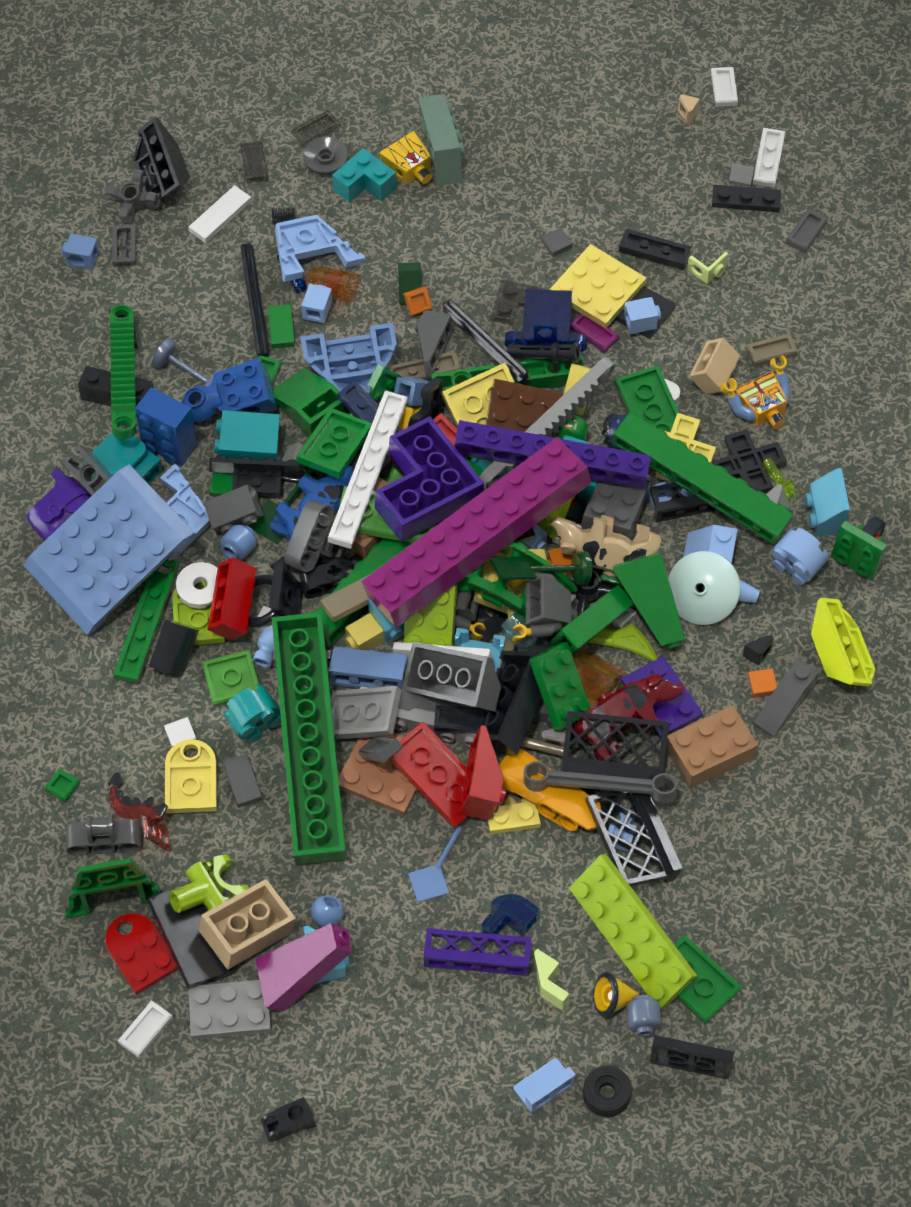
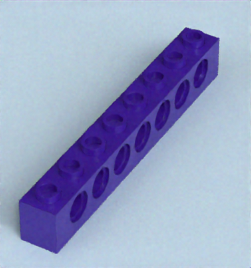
(516, 446)

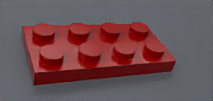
(432, 771)

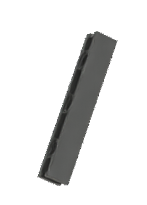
(102, 476)

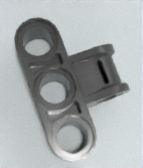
(310, 536)
(103, 836)

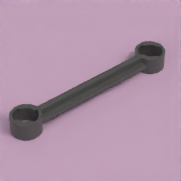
(600, 782)

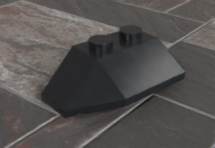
(160, 160)

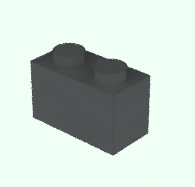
(233, 508)

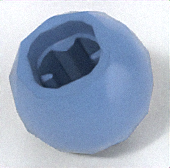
(326, 910)

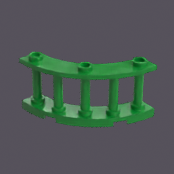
(497, 592)

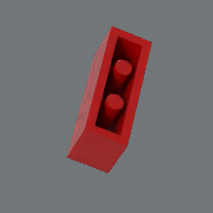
(232, 599)

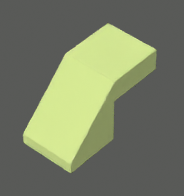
(546, 970)

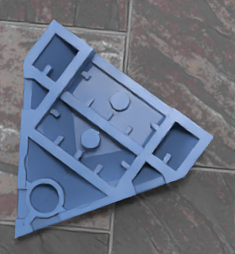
(350, 358)

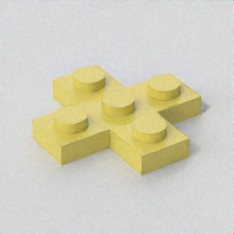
(684, 430)

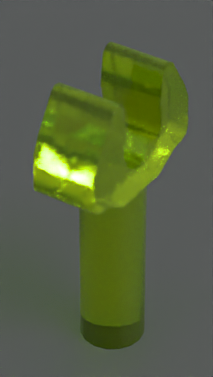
(787, 484)

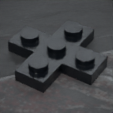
(751, 459)

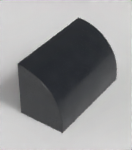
(173, 647)

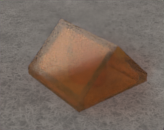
(342, 282)
(596, 674)

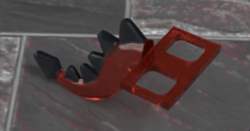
(150, 814)

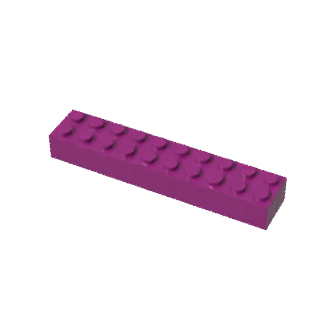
(476, 532)

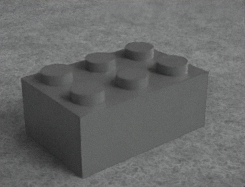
(618, 502)

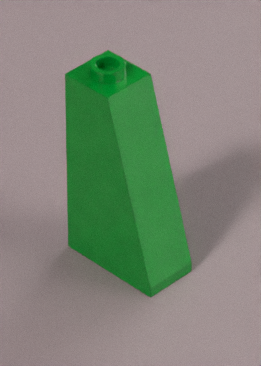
(651, 592)
(594, 619)

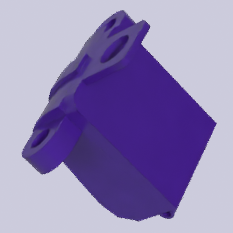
(57, 504)

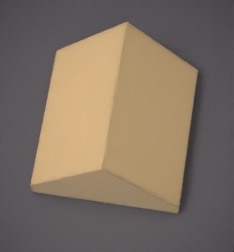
(688, 108)

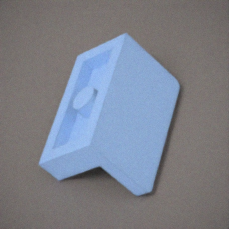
(544, 1084)

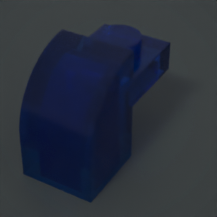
(511, 911)

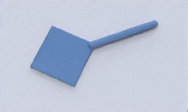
(430, 881)

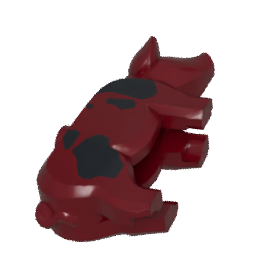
(630, 701)

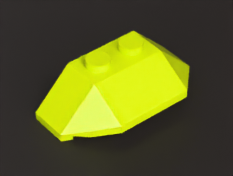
(841, 644)

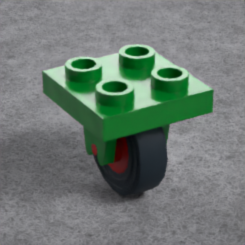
(861, 547)

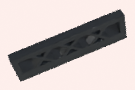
(684, 505)

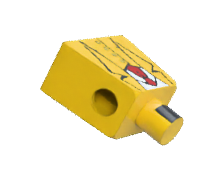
(408, 159)

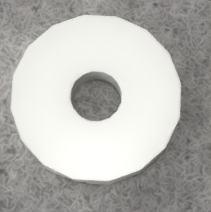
(189, 577)

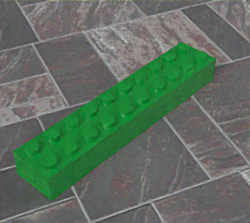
(308, 739)

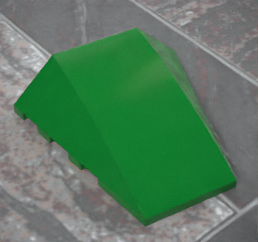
(106, 878)

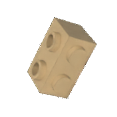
(714, 365)

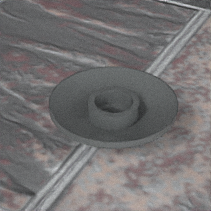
(322, 148)

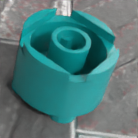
(252, 713)

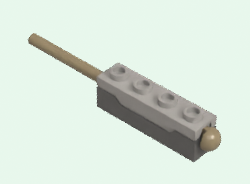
(419, 708)

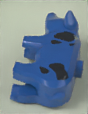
(325, 490)

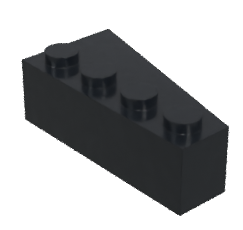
(516, 702)

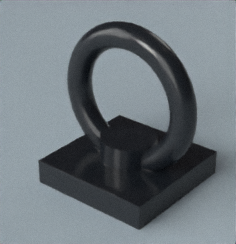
(284, 596)

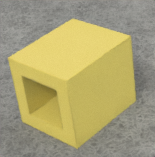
(364, 633)

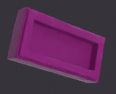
(597, 335)

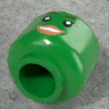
(576, 428)

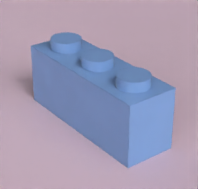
(366, 668)

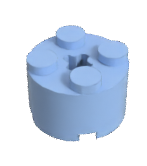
(799, 555)

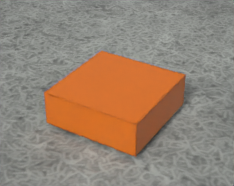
(417, 300)
(762, 682)

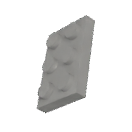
(365, 712)
(228, 1010)

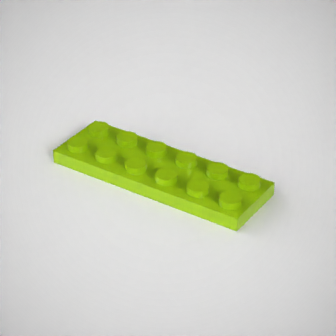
(632, 931)

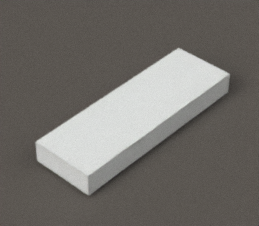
(769, 157)
(220, 214)

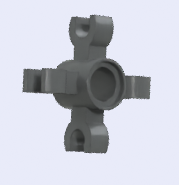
(128, 191)

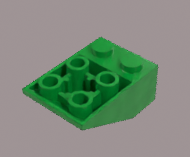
(307, 399)

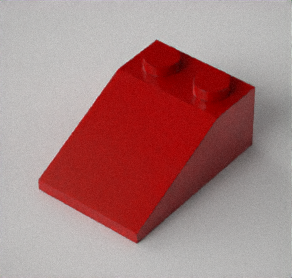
(482, 780)

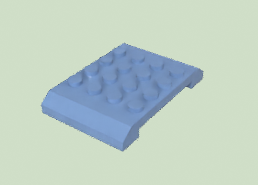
(108, 548)

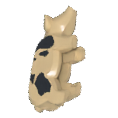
(604, 545)

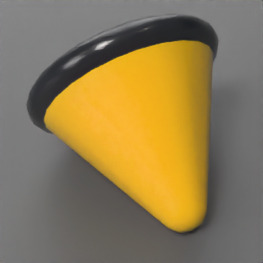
(611, 994)

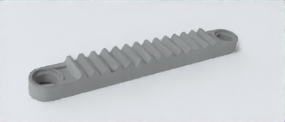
(559, 412)

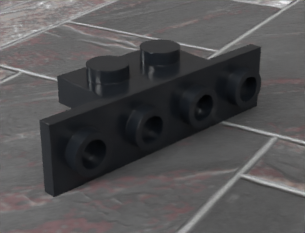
(259, 474)

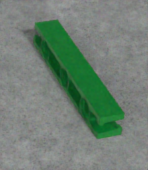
(539, 374)

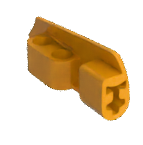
(558, 804)

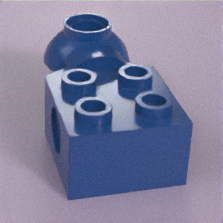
(233, 389)

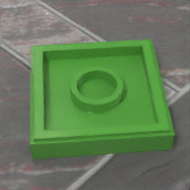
(229, 676)

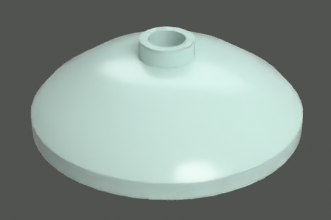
(720, 584)

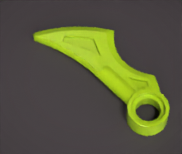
(628, 639)

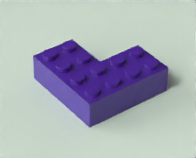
(434, 480)

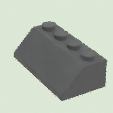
(452, 676)

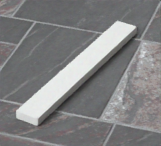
(367, 470)

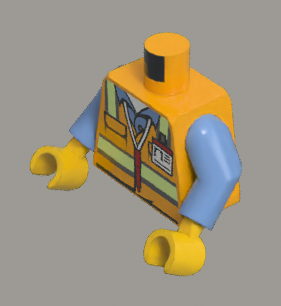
(761, 398)

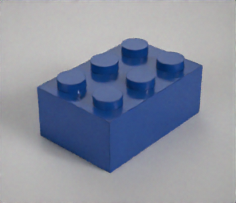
(166, 427)

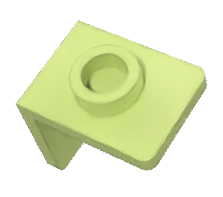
(710, 272)

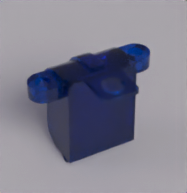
(546, 320)

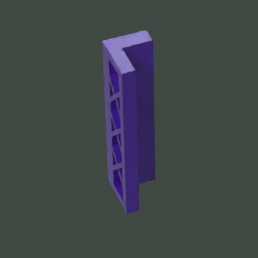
(473, 960)

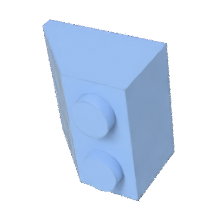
(712, 539)

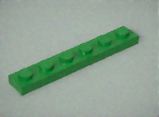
(145, 624)

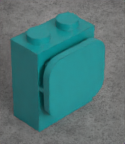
(247, 435)
(118, 453)

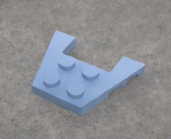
(310, 238)
(185, 502)

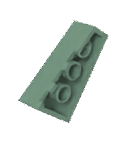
(442, 139)

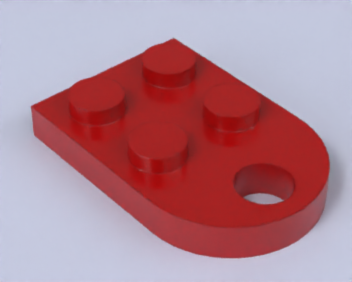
(141, 954)

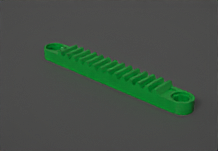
(122, 372)

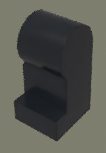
(288, 1120)

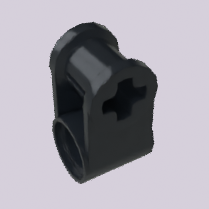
(321, 579)

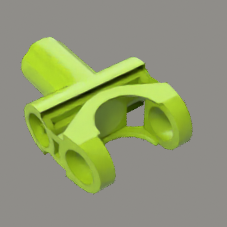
(205, 887)

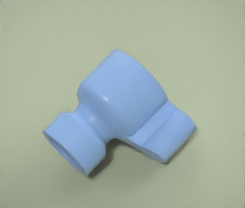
(265, 642)

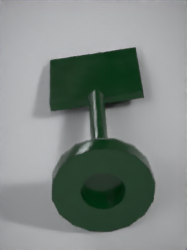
(262, 525)
(519, 569)

